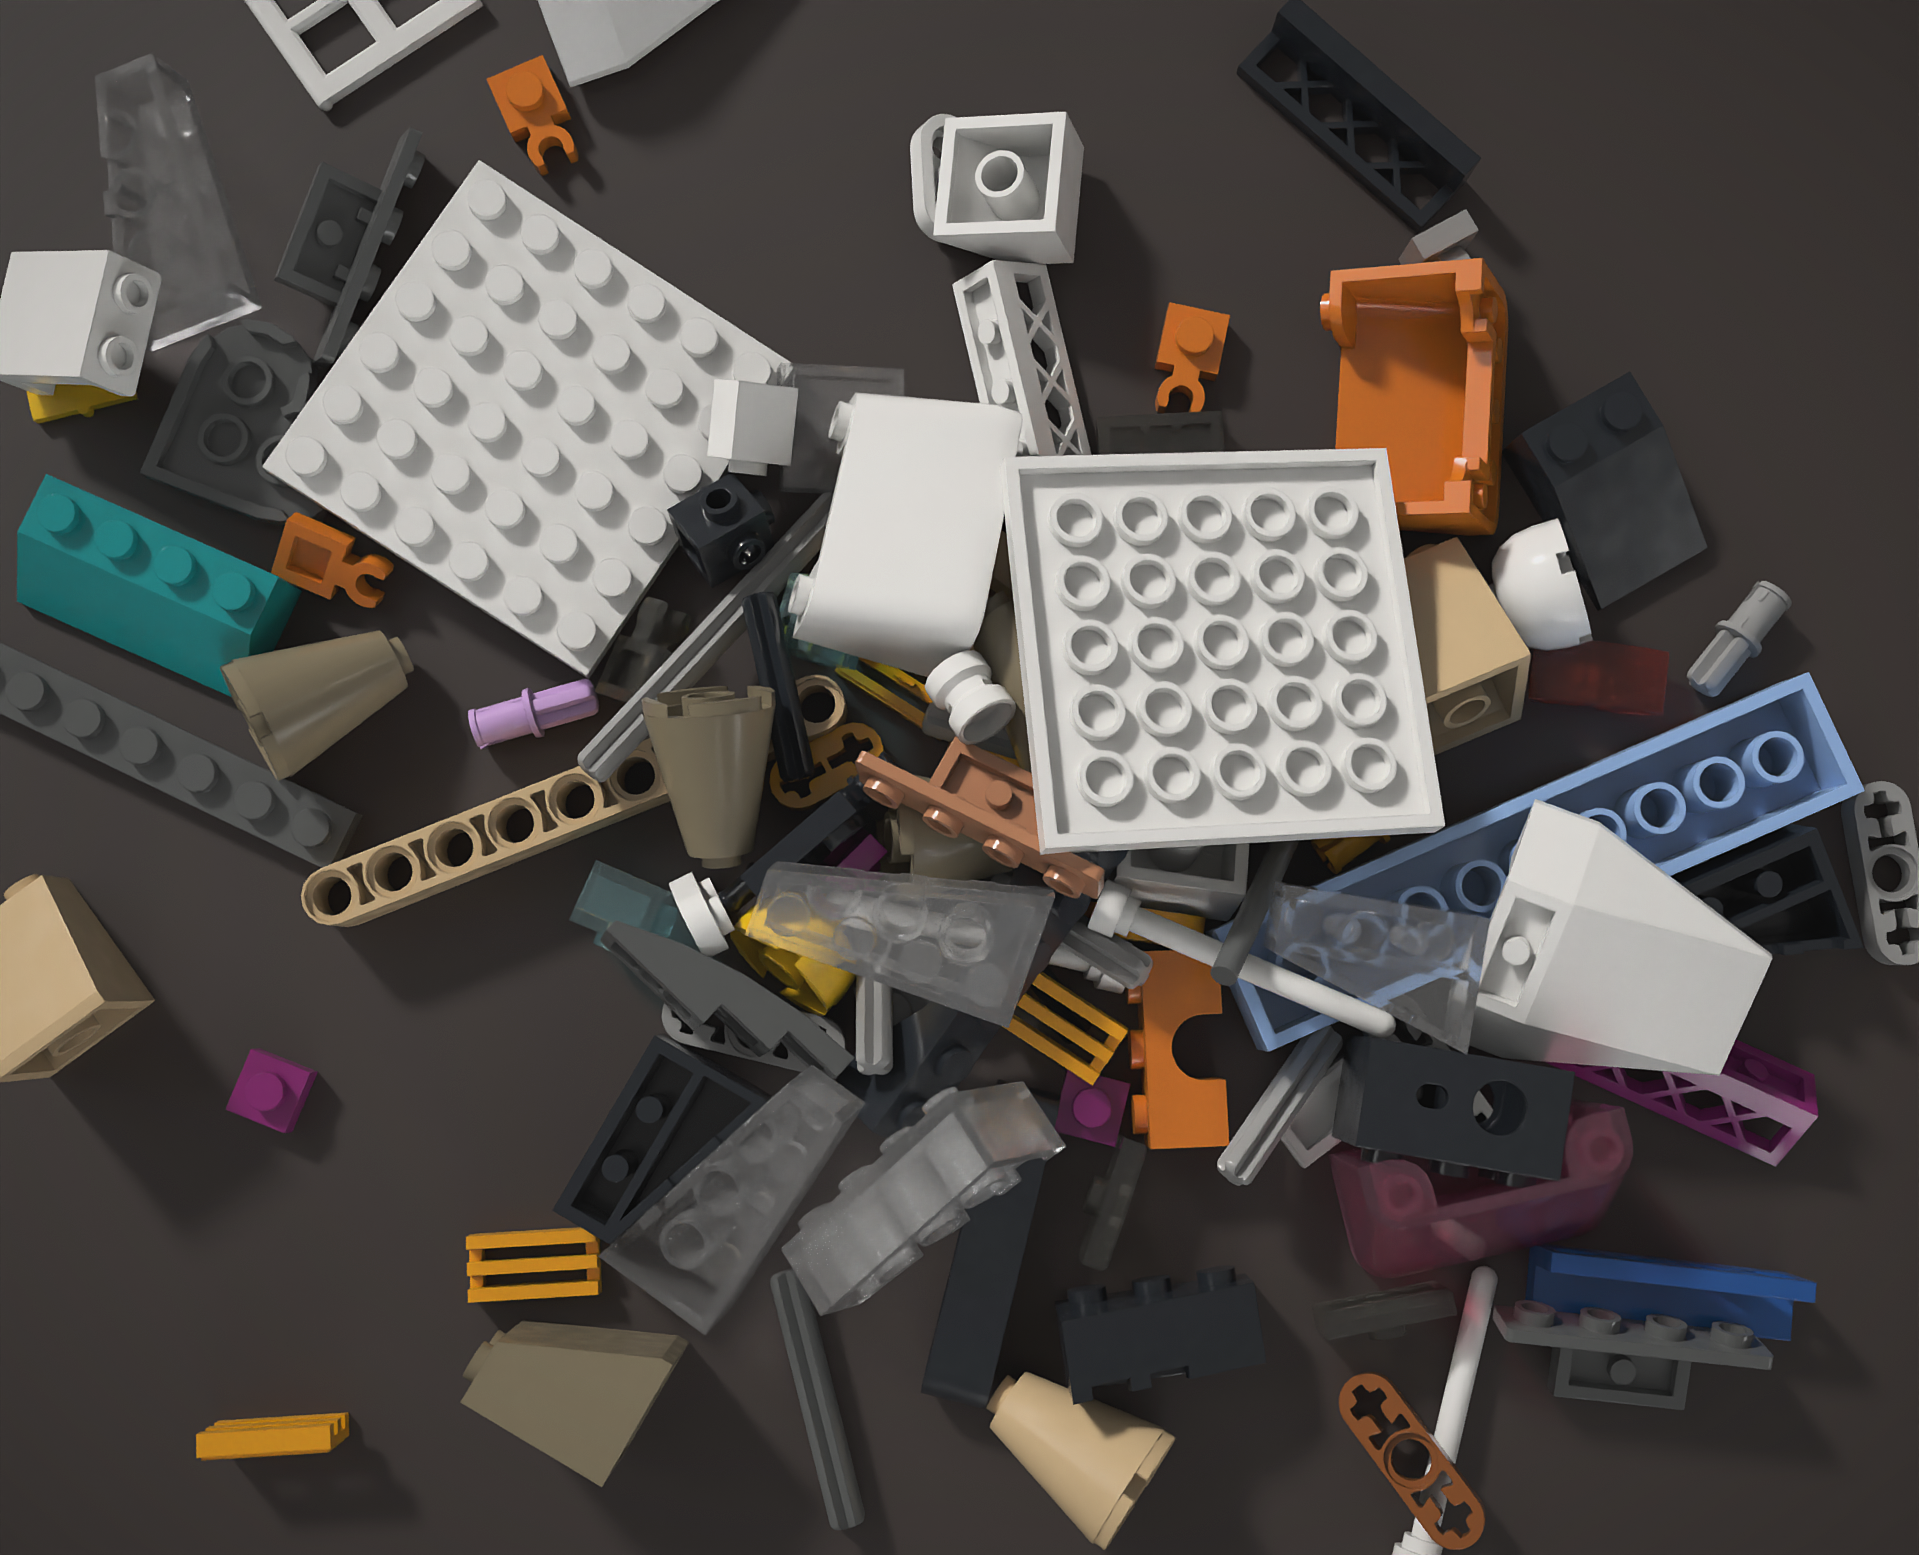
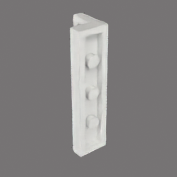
(1002, 360)

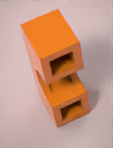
(1173, 1106)

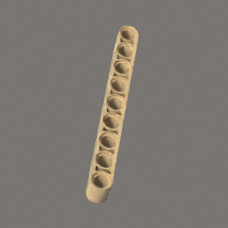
(487, 825)

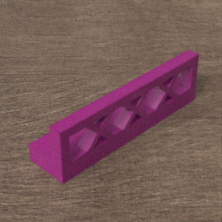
(1750, 1086)

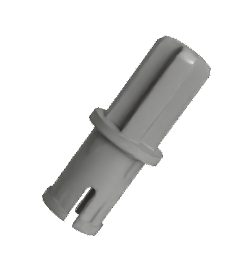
(1738, 638)

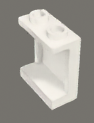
(75, 320)

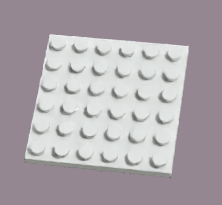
(523, 418)
(1216, 649)

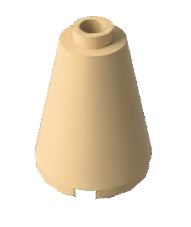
(1082, 1453)

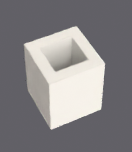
(752, 425)

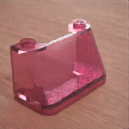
(1404, 1229)

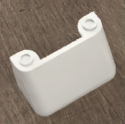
(908, 530)

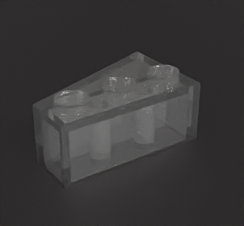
(1391, 953)

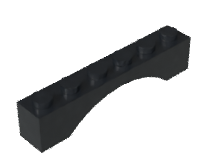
(942, 1044)

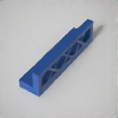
(1655, 1285)

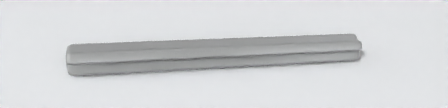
(707, 641)

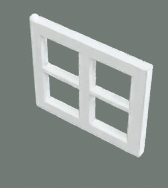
(390, 46)

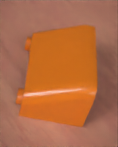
(1426, 384)

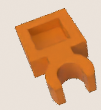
(533, 109)
(1190, 350)
(322, 561)

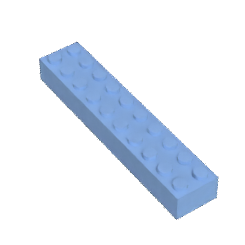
(1666, 797)

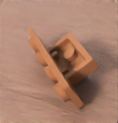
(985, 801)

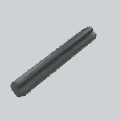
(817, 1401)

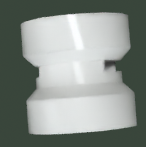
(966, 691)

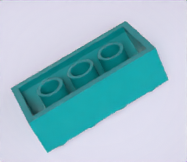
(146, 585)

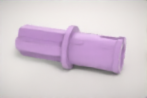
(533, 712)

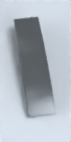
(702, 986)

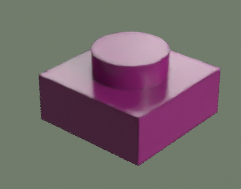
(858, 852)
(271, 1090)
(1091, 1110)

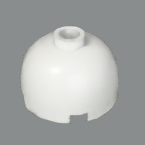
(1540, 588)

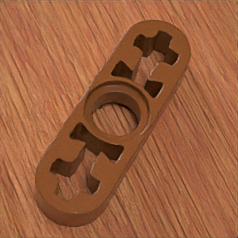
(1455, 1492)

